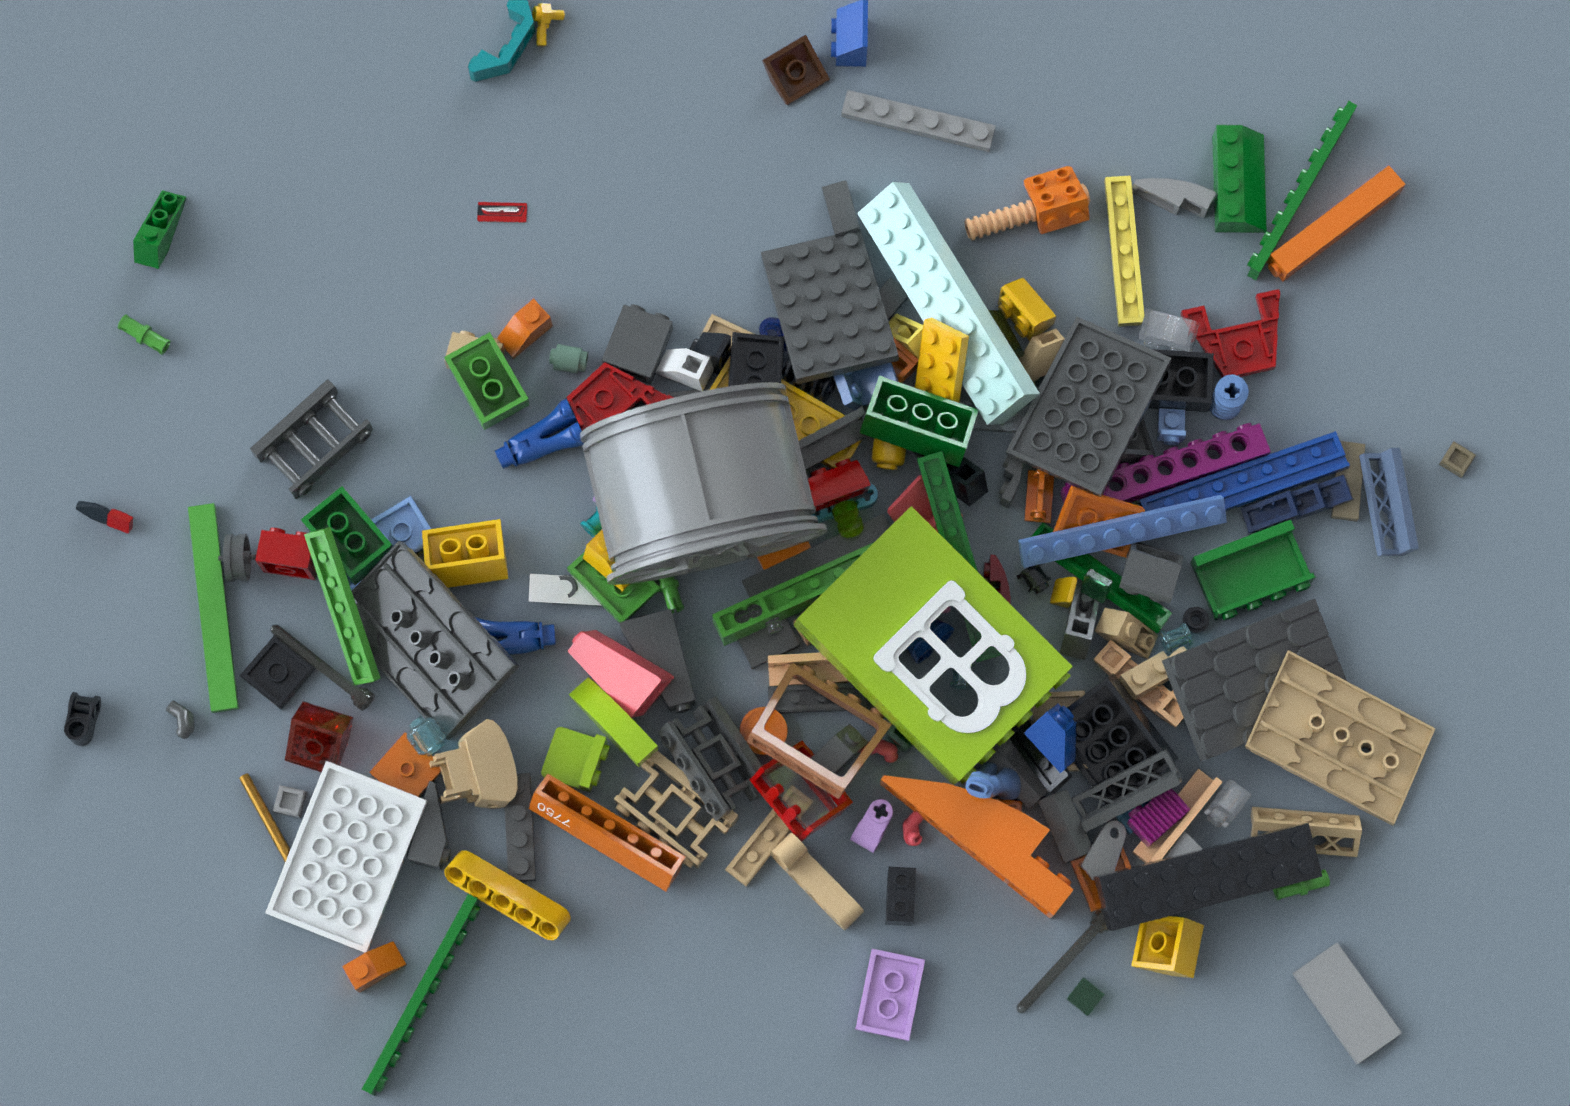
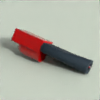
(114, 518)

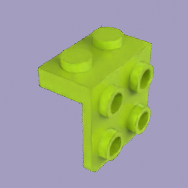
(576, 758)

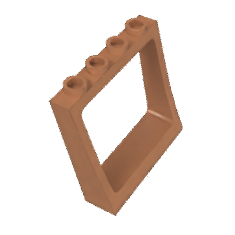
(796, 760)

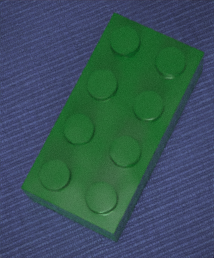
(918, 420)

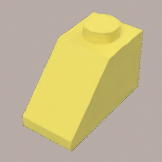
(907, 333)

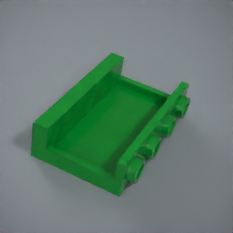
(1252, 571)

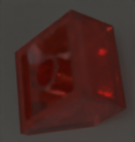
(317, 736)

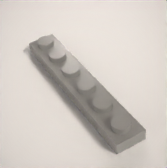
(918, 121)

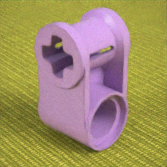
(871, 829)

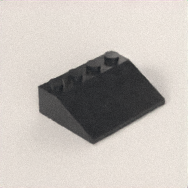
(1114, 736)

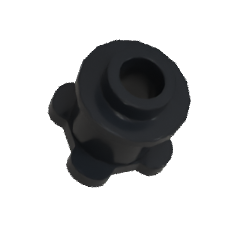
(1035, 578)

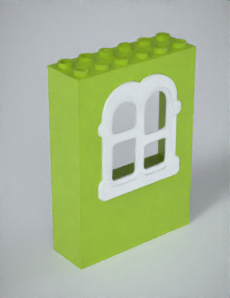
(893, 600)

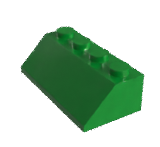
(1239, 180)

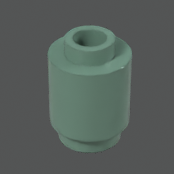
(568, 359)

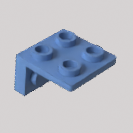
(858, 386)

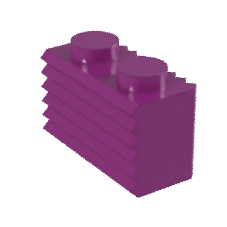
(1157, 816)

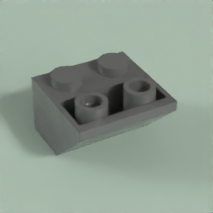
(1151, 572)

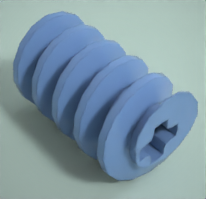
(1229, 397)

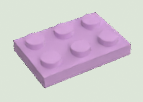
(890, 994)

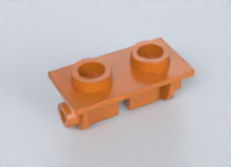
(1039, 497)

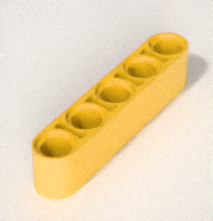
(507, 895)

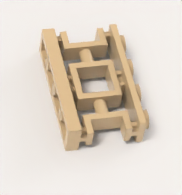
(661, 826)

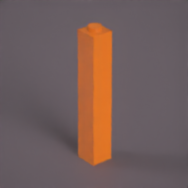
(1335, 223)

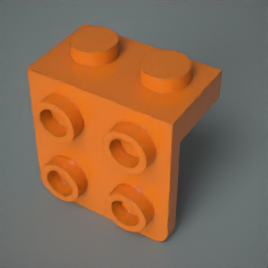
(1057, 199)

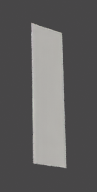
(553, 590)

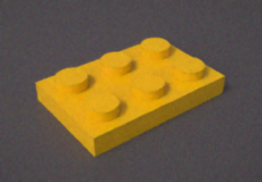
(941, 360)

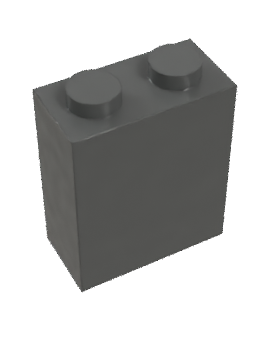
(638, 342)

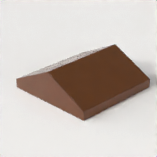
(795, 70)

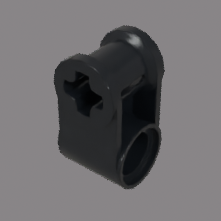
(82, 712)

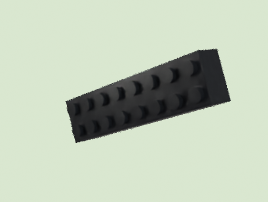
(1207, 876)

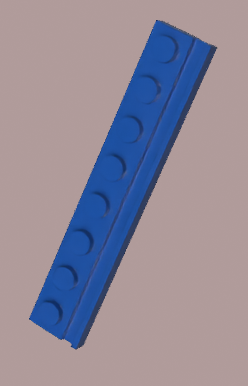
(1260, 476)

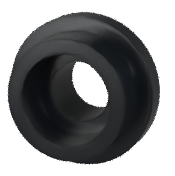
(1201, 614)

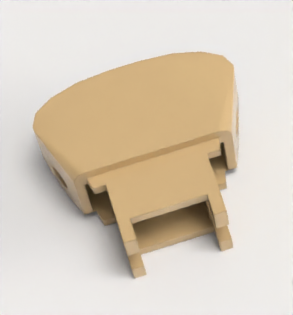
(479, 767)

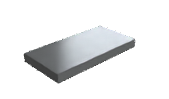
(1347, 1003)

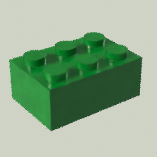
(355, 535)

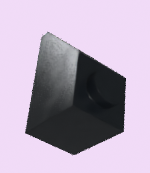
(715, 346)

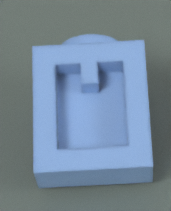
(1171, 426)

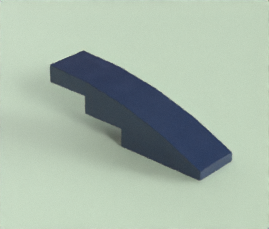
(1297, 504)

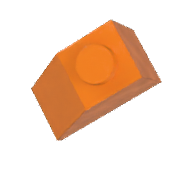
(525, 328)
(374, 966)

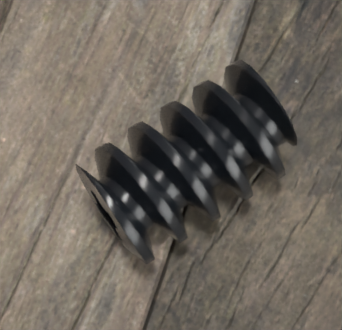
(822, 387)

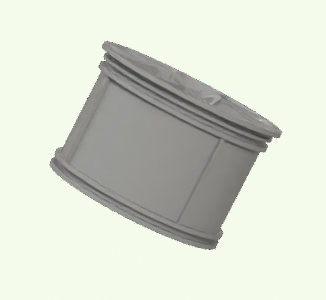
(699, 482)

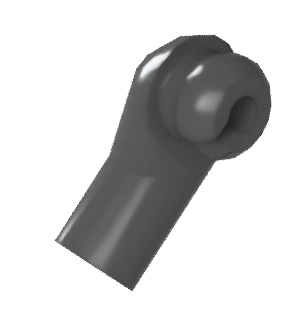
(184, 717)

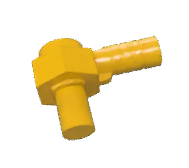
(543, 15)

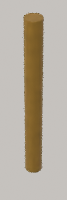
(265, 815)

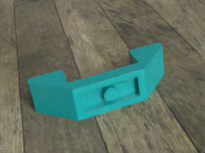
(488, 66)

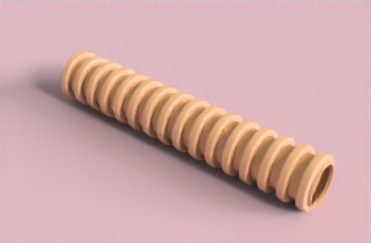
(1004, 219)

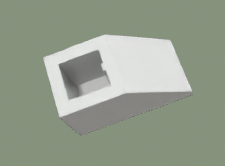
(686, 368)

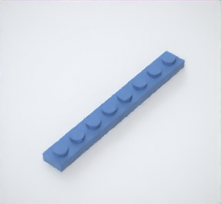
(1122, 531)

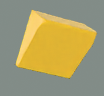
(1063, 591)

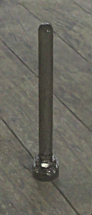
(361, 697)
(1097, 925)

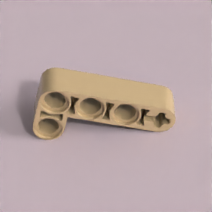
(816, 881)

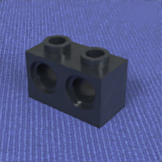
(900, 896)

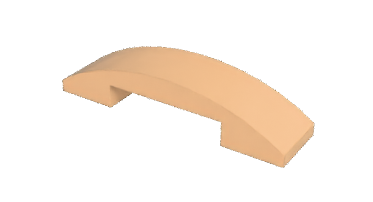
(1159, 700)

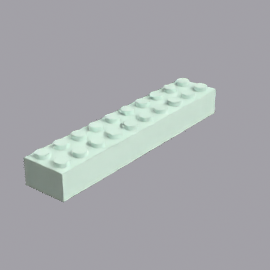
(944, 292)

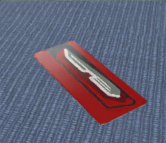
(501, 212)

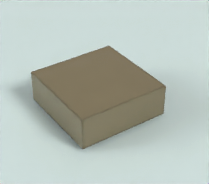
(1457, 459)

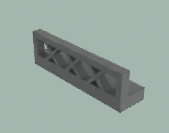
(832, 438)
(1131, 799)

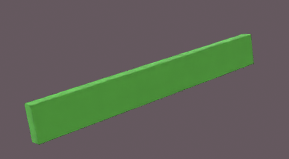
(213, 608)

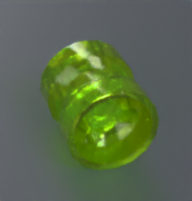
(847, 517)

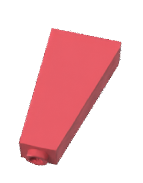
(619, 671)

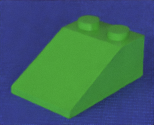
(487, 381)

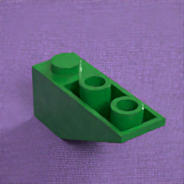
(158, 230)

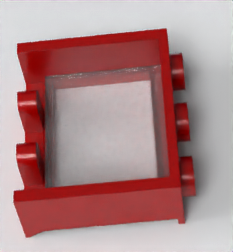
(797, 800)

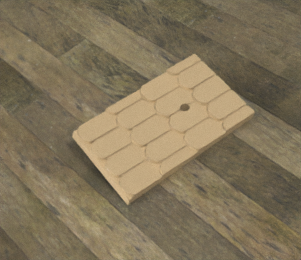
(1317, 731)

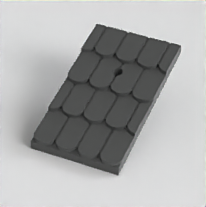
(429, 640)
(1230, 677)

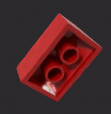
(838, 484)

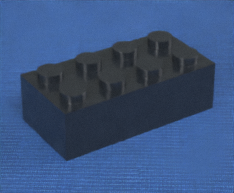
(1186, 382)

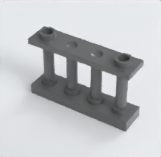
(306, 414)

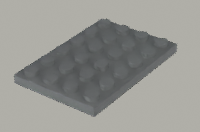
(829, 307)
(1088, 406)

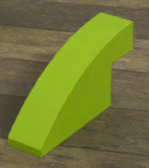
(614, 722)

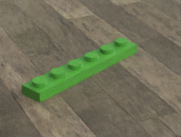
(342, 606)

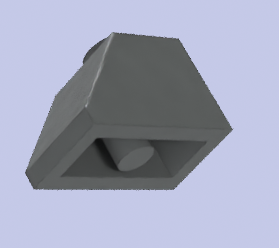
(840, 749)

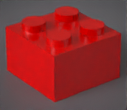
(285, 554)

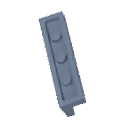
(1394, 503)

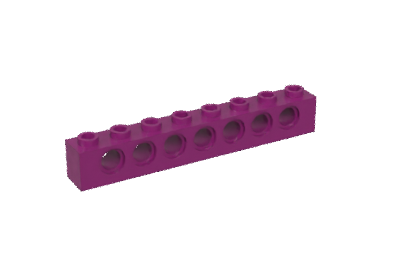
(1247, 434)

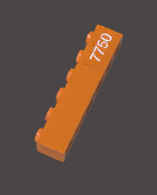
(606, 832)

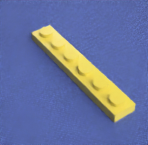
(1124, 250)

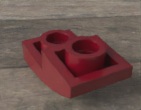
(997, 577)

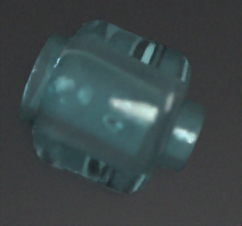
(426, 736)

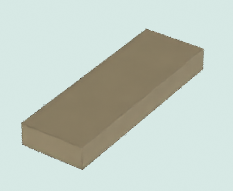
(1350, 510)

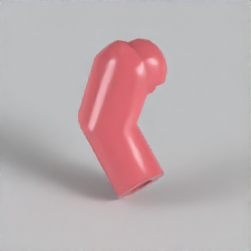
(887, 750)
(911, 829)

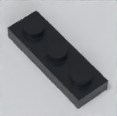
(1042, 767)

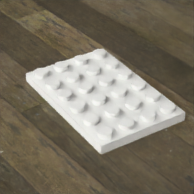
(346, 856)

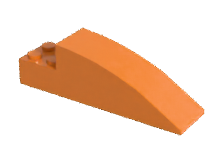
(989, 833)

